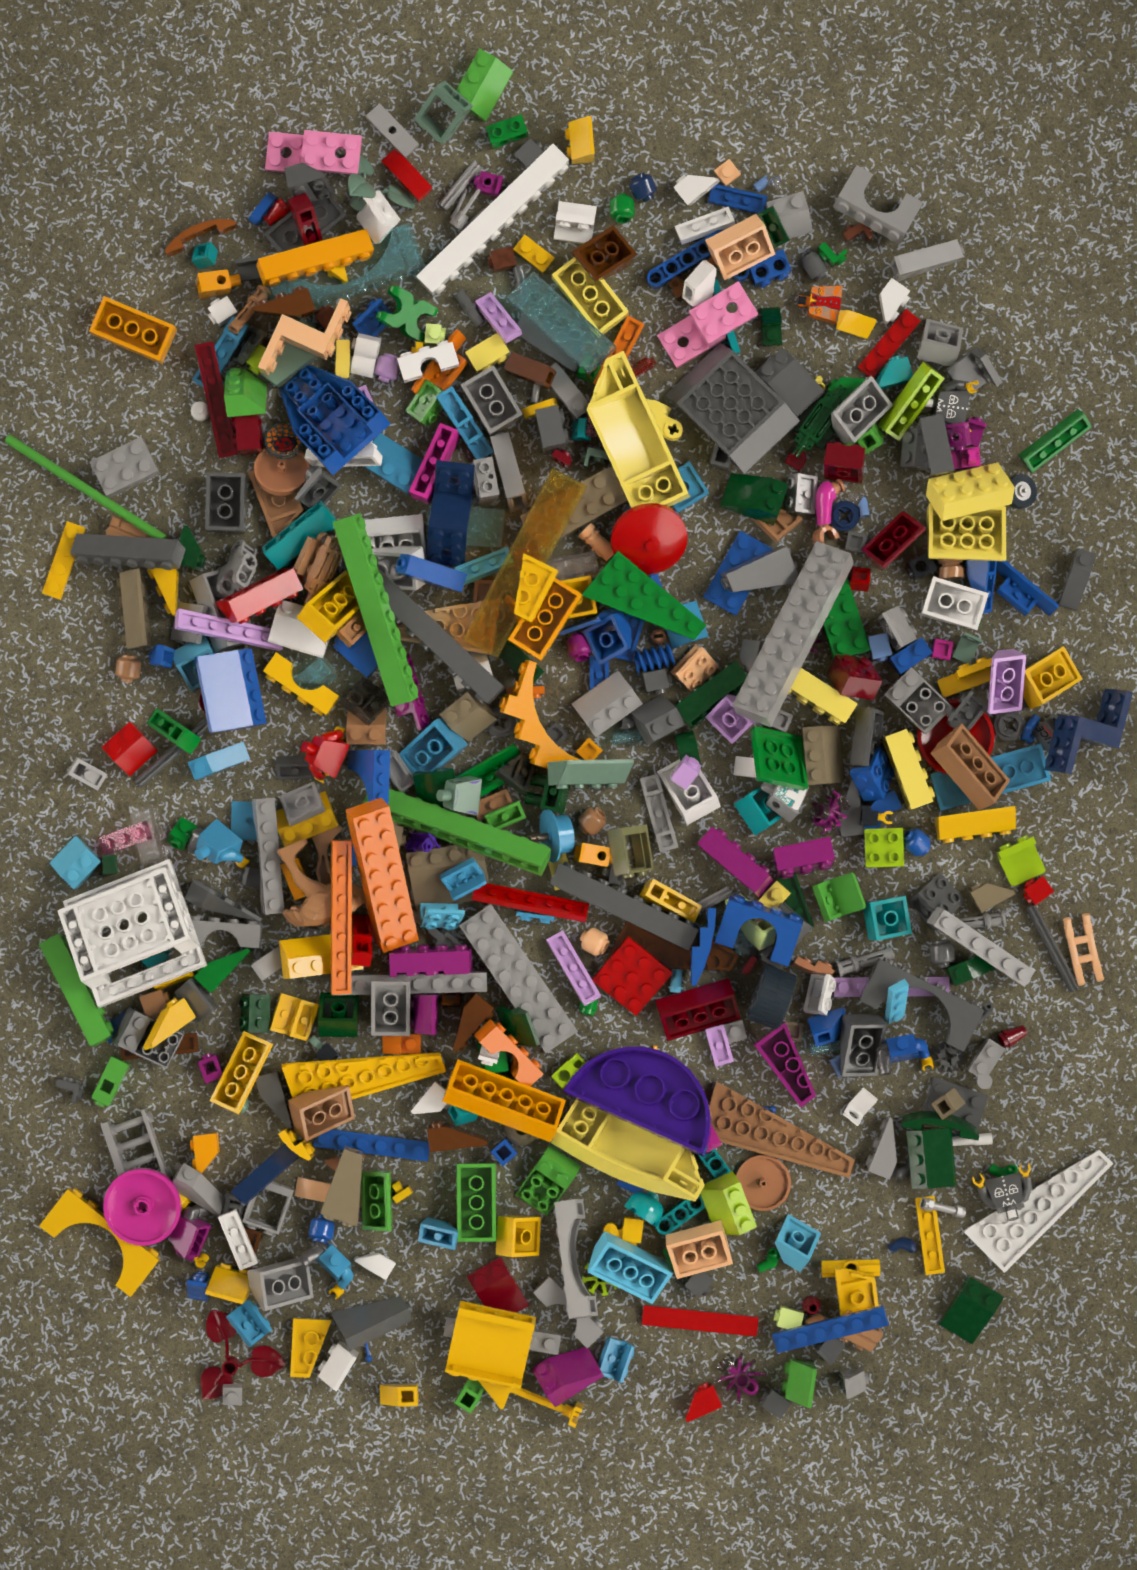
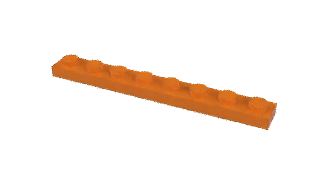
(341, 916)

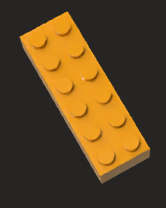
(504, 1100)

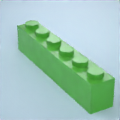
(78, 994)

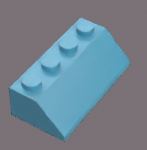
(629, 1267)

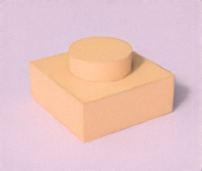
(727, 172)

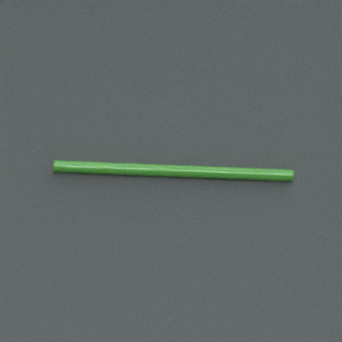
(84, 488)

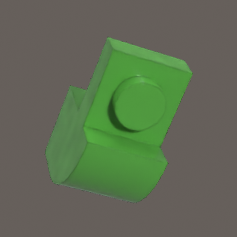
(469, 1395)

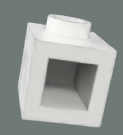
(221, 311)

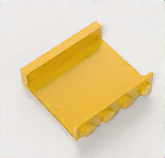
(490, 1344)

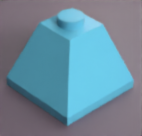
(796, 1242)

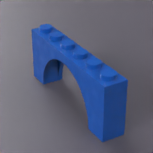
(374, 770)

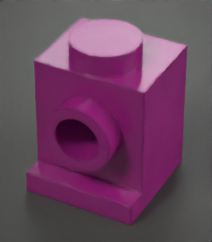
(492, 189)
(963, 431)
(210, 1075)

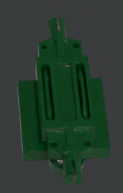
(816, 423)

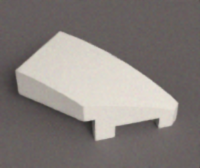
(376, 1263)

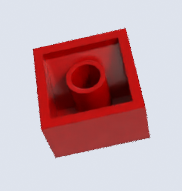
(129, 748)

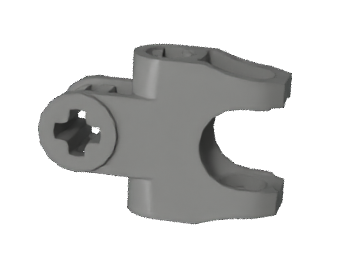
(239, 566)

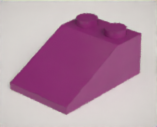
(425, 1014)
(567, 1374)

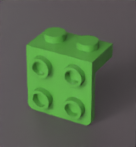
(839, 896)

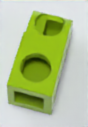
(567, 1070)

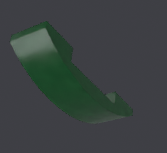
(915, 1121)

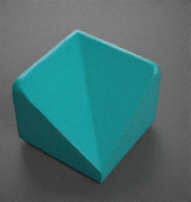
(204, 255)

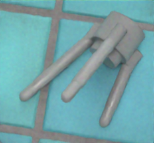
(459, 220)

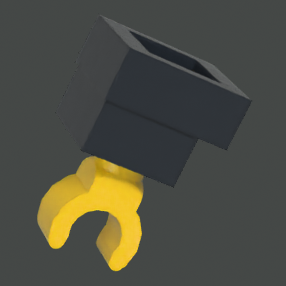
(871, 818)

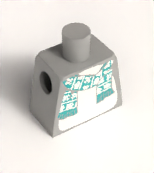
(784, 800)

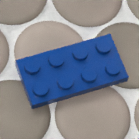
(742, 550)

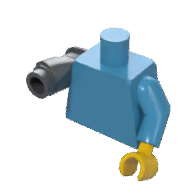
(217, 844)
(332, 1262)

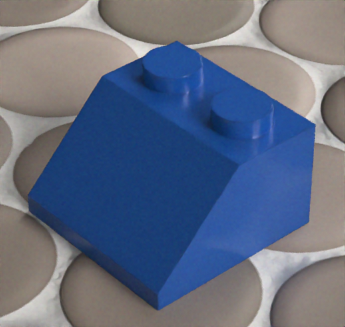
(609, 637)

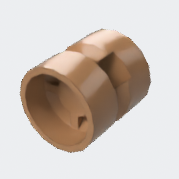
(950, 569)

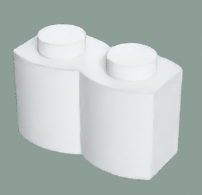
(365, 355)

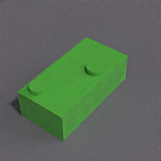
(476, 1202)

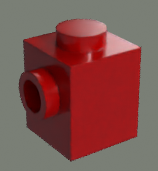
(1036, 890)

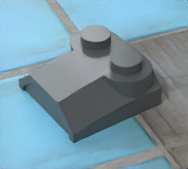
(318, 487)

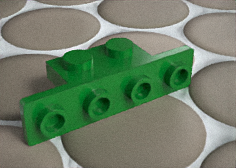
(487, 768)

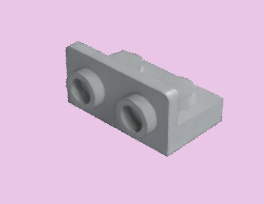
(801, 494)

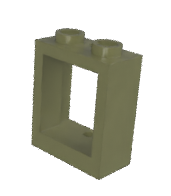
(641, 851)

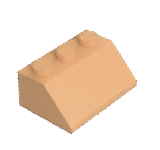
(740, 246)
(698, 1249)

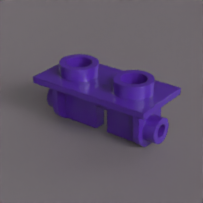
(421, 842)

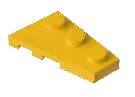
(306, 1344)

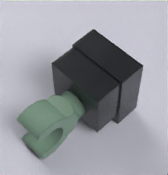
(326, 1051)

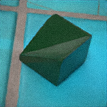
(109, 865)

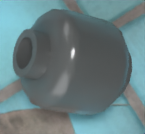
(942, 953)

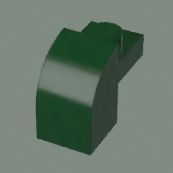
(687, 745)

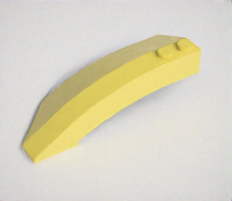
(633, 437)
(628, 1152)

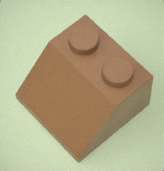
(361, 734)

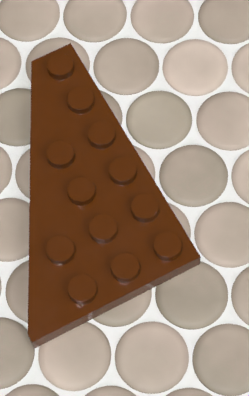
(672, 955)

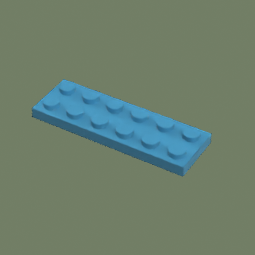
(1021, 766)

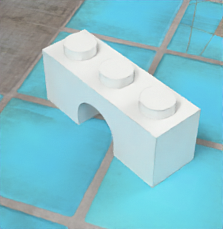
(411, 364)

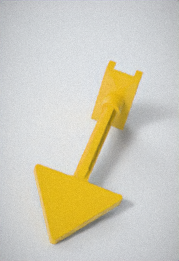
(500, 1394)

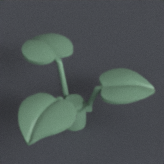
(359, 188)

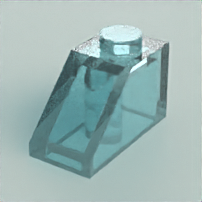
(318, 673)

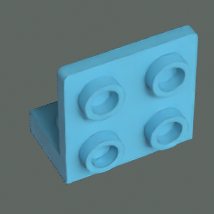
(440, 915)

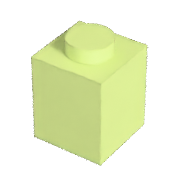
(788, 1317)

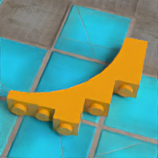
(530, 729)

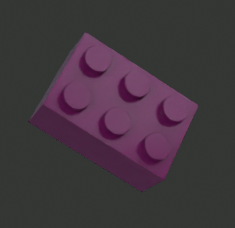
(803, 857)

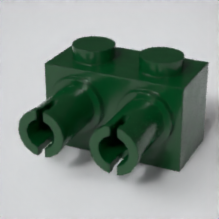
(551, 799)

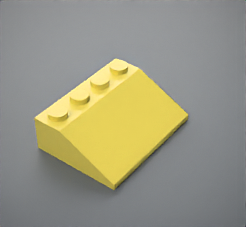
(968, 536)

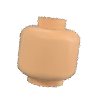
(594, 941)

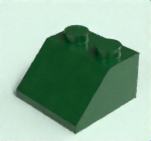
(194, 556)
(338, 1015)

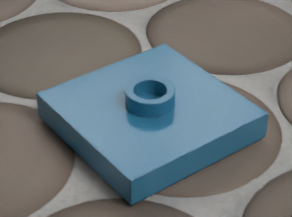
(242, 820)

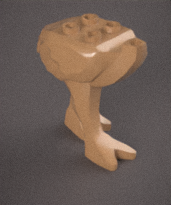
(317, 905)

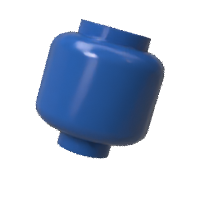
(916, 842)
(321, 1229)

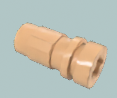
(597, 542)

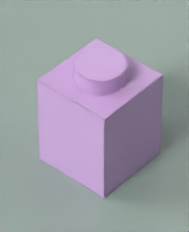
(686, 772)

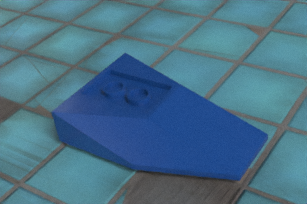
(331, 416)

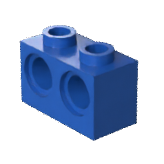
(771, 272)

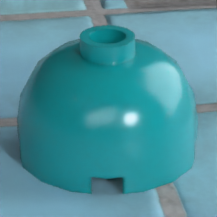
(646, 1206)

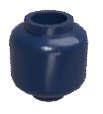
(643, 187)

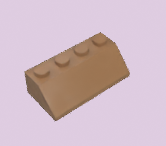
(970, 767)

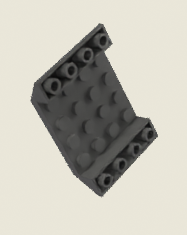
(733, 407)

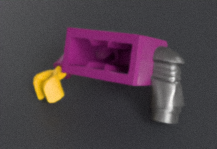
(191, 1234)

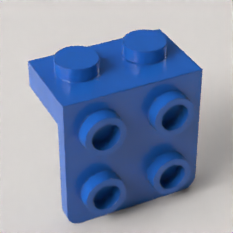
(875, 779)

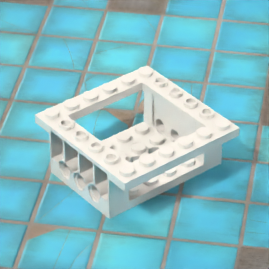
(167, 926)

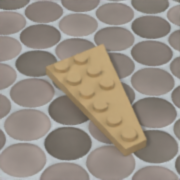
(453, 620)

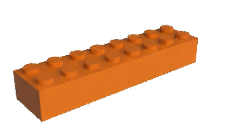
(382, 874)

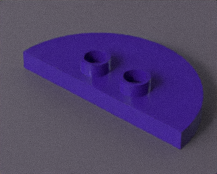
(648, 1092)

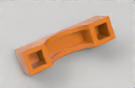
(495, 1040)

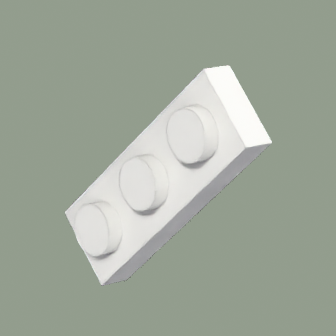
(704, 225)
(238, 1239)

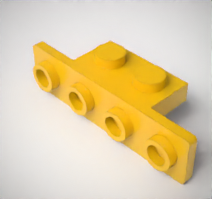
(966, 677)

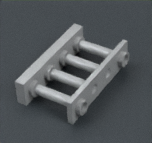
(116, 1148)

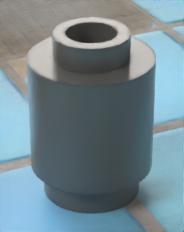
(814, 266)

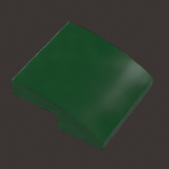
(774, 227)
(429, 782)
(518, 1025)

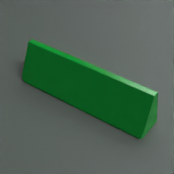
(1055, 440)

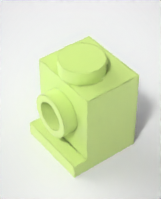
(434, 334)

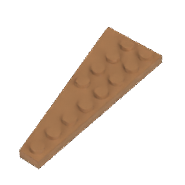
(759, 1130)

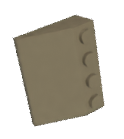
(426, 870)

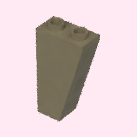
(345, 1189)

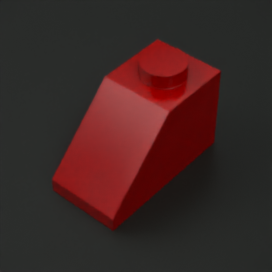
(703, 1402)

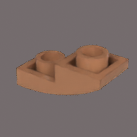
(821, 968)

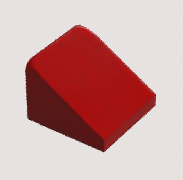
(860, 579)

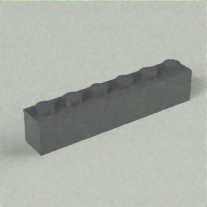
(127, 551)

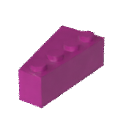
(735, 861)
(431, 960)
(783, 1059)

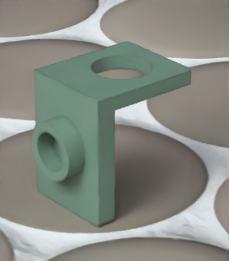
(966, 648)

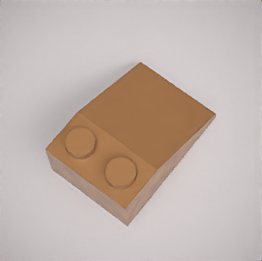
(321, 1111)

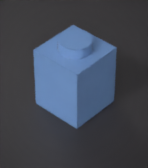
(879, 647)

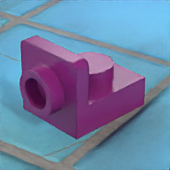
(977, 427)

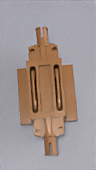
(318, 563)

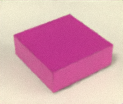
(942, 649)

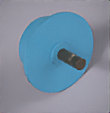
(555, 833)

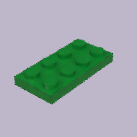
(844, 626)

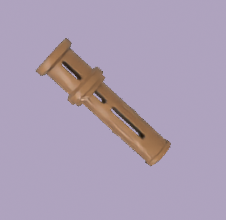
(246, 313)

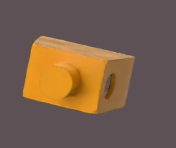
(208, 283)
(588, 854)

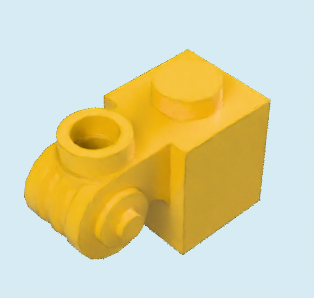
(629, 1232)

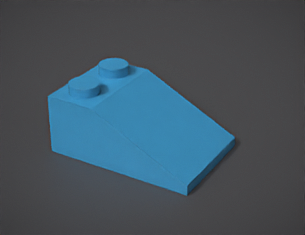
(433, 748)

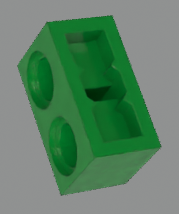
(506, 131)

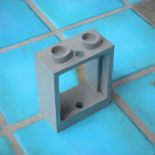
(484, 485)
(269, 1228)

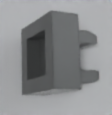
(612, 878)

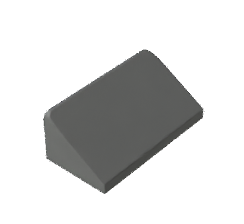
(292, 768)

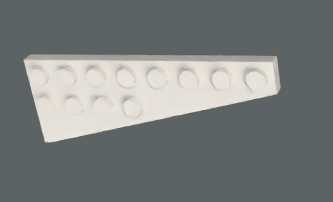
(1008, 1240)

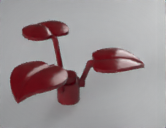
(264, 1363)

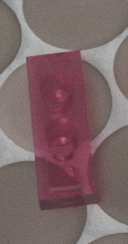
(125, 838)

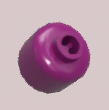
(578, 647)

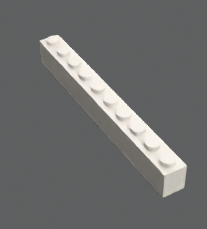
(493, 219)

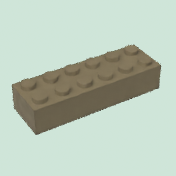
(600, 498)

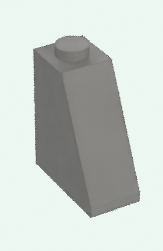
(268, 964)

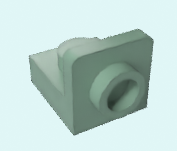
(598, 456)

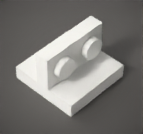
(574, 222)

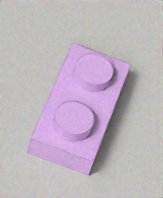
(719, 1045)

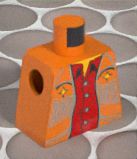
(823, 303)

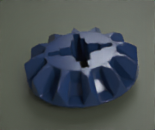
(844, 506)

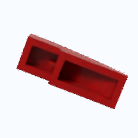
(407, 175)
(361, 940)

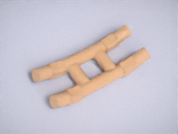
(1087, 938)

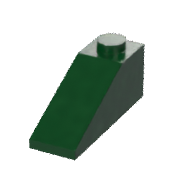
(968, 970)

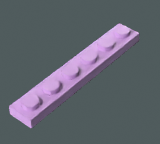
(224, 629)
(854, 985)

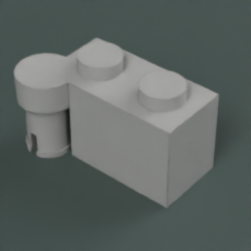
(984, 1062)

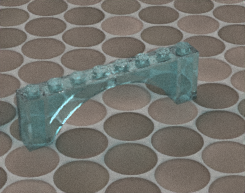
(399, 259)

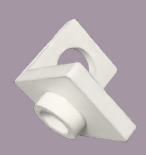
(488, 1058)
(859, 1106)

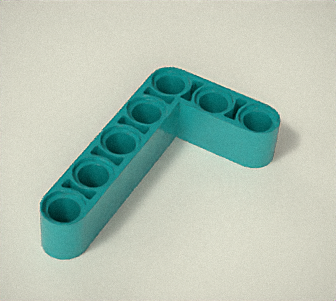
(685, 1204)

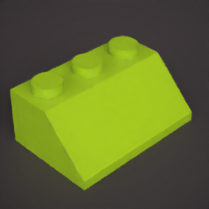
(727, 1202)

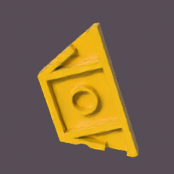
(855, 1290)

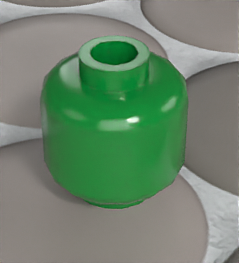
(622, 208)

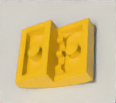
(293, 1017)

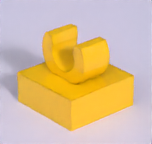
(401, 1192)

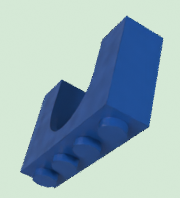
(786, 926)

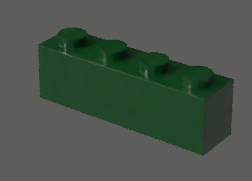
(705, 697)

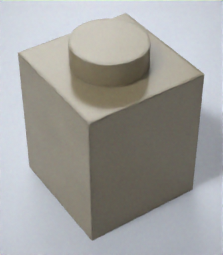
(948, 1103)

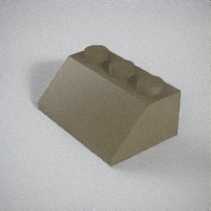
(823, 754)

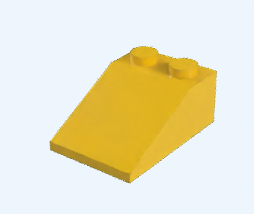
(1049, 678)
(229, 1284)

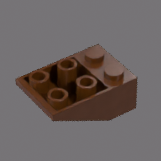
(293, 305)
(473, 1013)

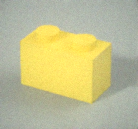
(488, 353)

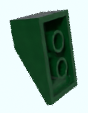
(754, 497)
(971, 1309)

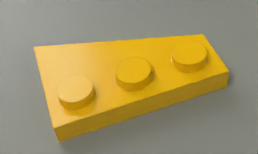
(533, 587)

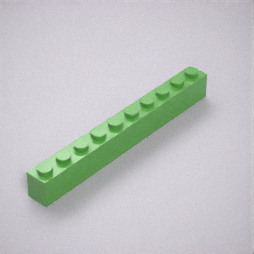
(375, 609)
(468, 833)

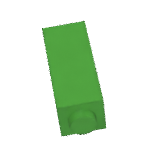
(110, 1081)

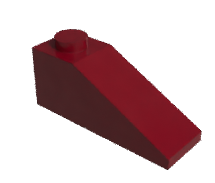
(305, 219)

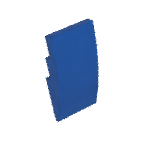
(700, 953)

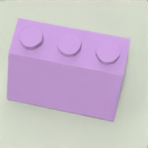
(1006, 681)

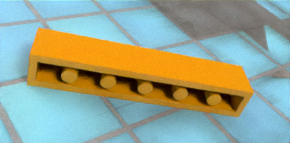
(315, 257)

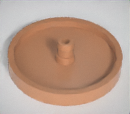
(278, 475)
(764, 1182)

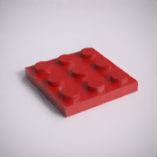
(632, 975)

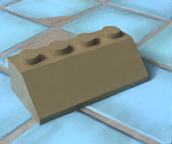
(135, 609)

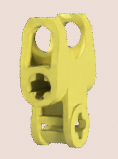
(664, 422)

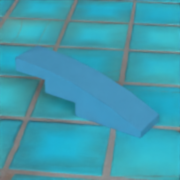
(464, 423)

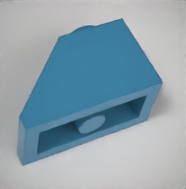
(438, 1233)

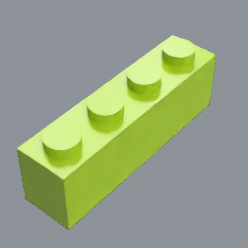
(911, 401)

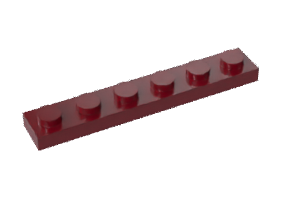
(215, 398)

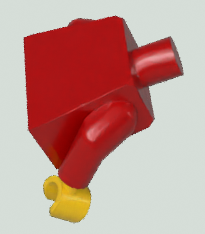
(326, 753)

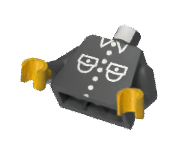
(952, 401)
(1006, 1192)

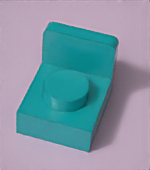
(579, 430)

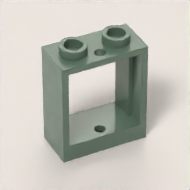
(454, 101)

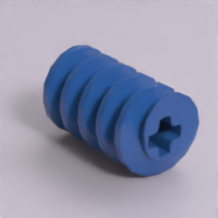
(653, 658)

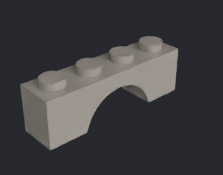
(247, 934)
(551, 1293)

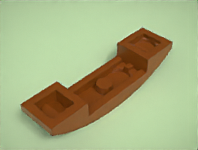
(177, 246)

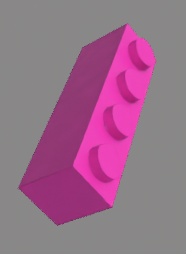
(441, 449)

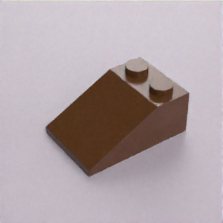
(605, 254)
(449, 1137)

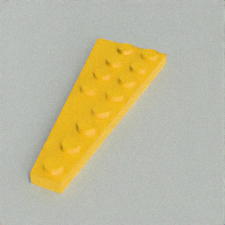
(361, 1074)

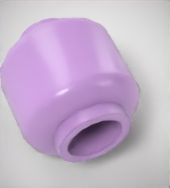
(387, 367)

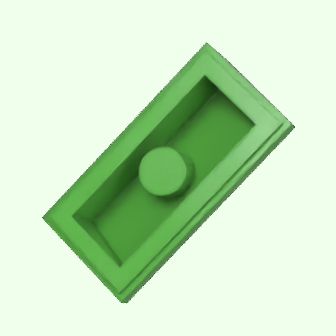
(505, 815)

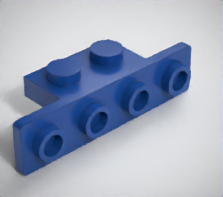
(1022, 592)

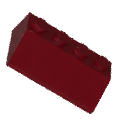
(698, 1009)

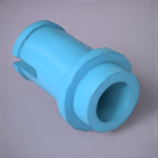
(676, 981)

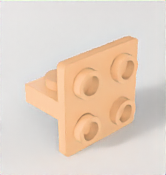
(694, 668)

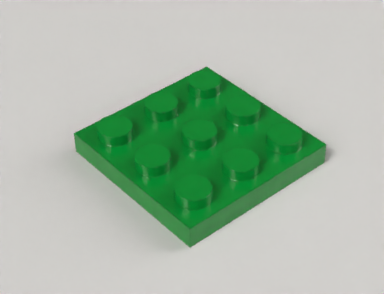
(779, 758)

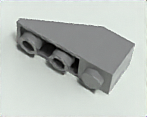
(884, 1156)

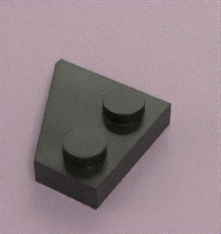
(248, 345)
(517, 772)

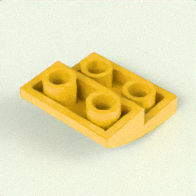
(303, 1148)

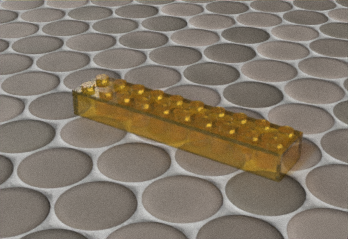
(536, 539)

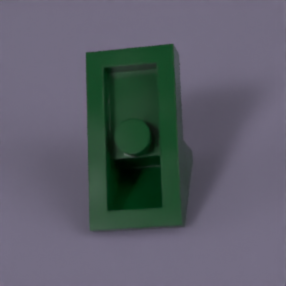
(771, 326)

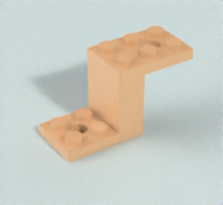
(304, 337)

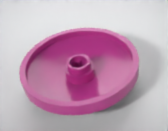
(142, 1206)

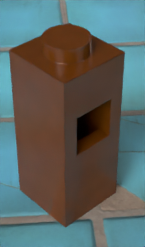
(530, 370)

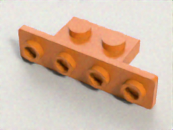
(446, 378)

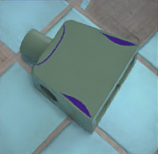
(461, 794)

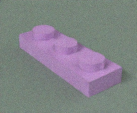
(498, 317)

